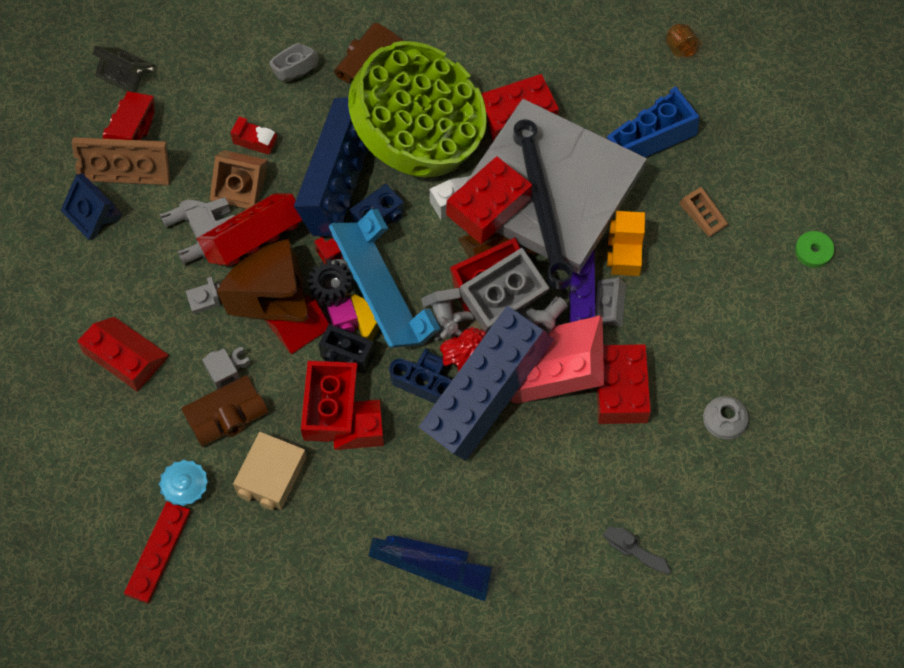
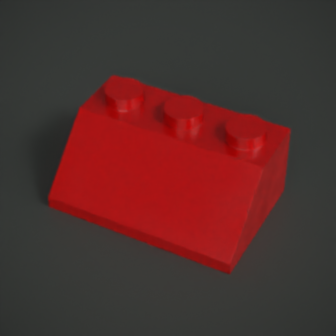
(479, 263)
(122, 351)
(328, 400)

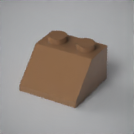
(238, 178)

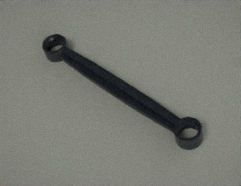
(542, 204)

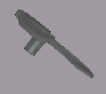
(628, 544)

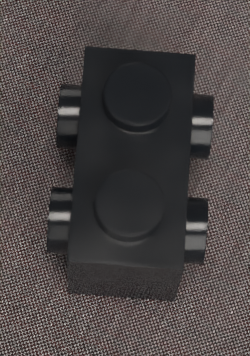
(343, 346)

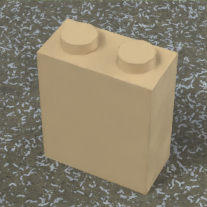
(269, 471)

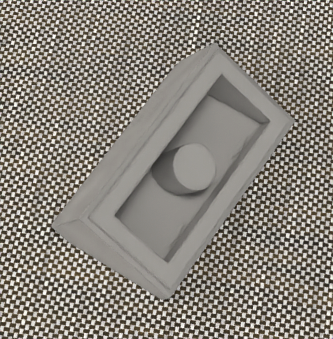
(610, 301)

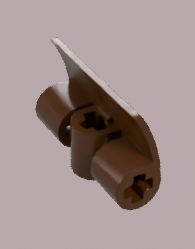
(360, 50)
(224, 411)

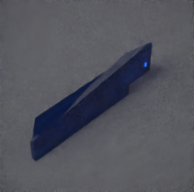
(434, 563)

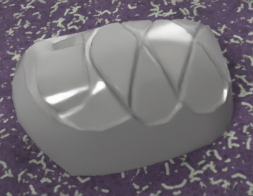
(294, 62)

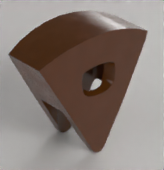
(263, 274)

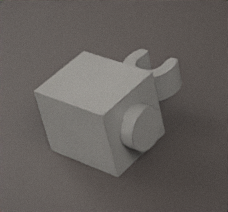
(222, 368)

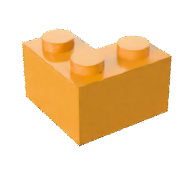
(626, 240)

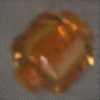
(681, 40)

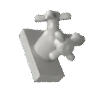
(444, 313)

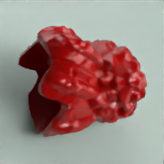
(460, 348)

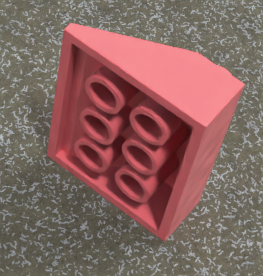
(569, 363)

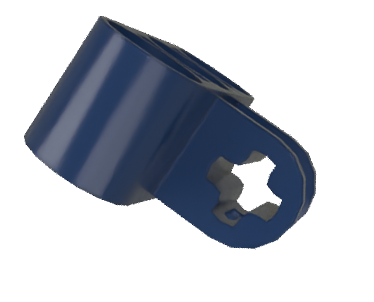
(428, 368)

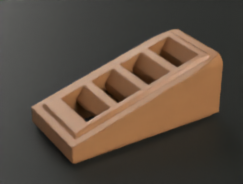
(692, 210)

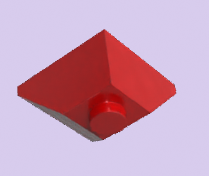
(365, 427)

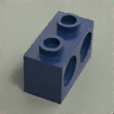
(377, 200)

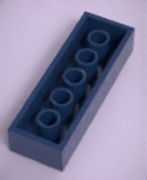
(331, 172)
(486, 383)

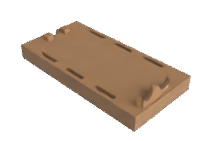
(122, 160)

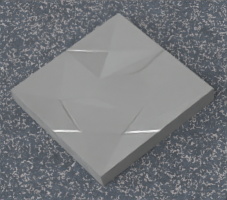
(583, 177)

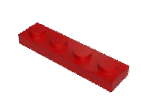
(157, 552)

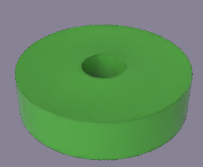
(821, 242)

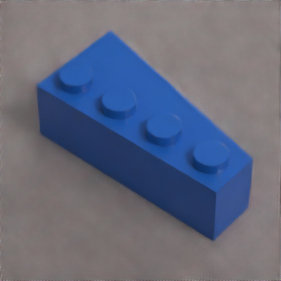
(659, 126)

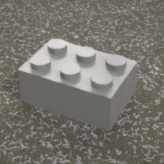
(509, 283)

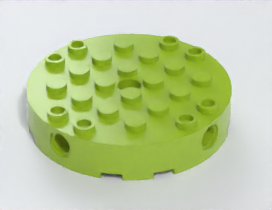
(416, 109)

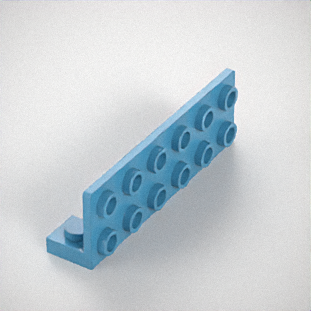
(377, 284)

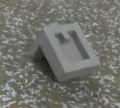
(203, 297)

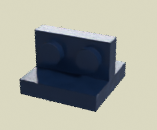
(88, 207)

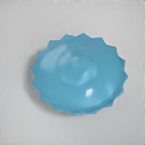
(183, 482)

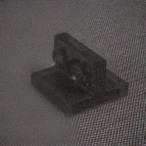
(121, 67)

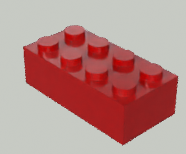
(250, 229)

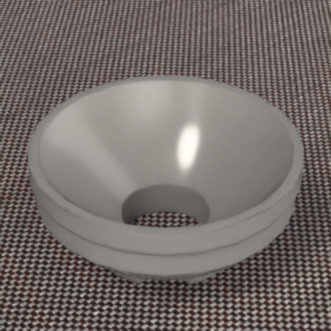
(723, 427)

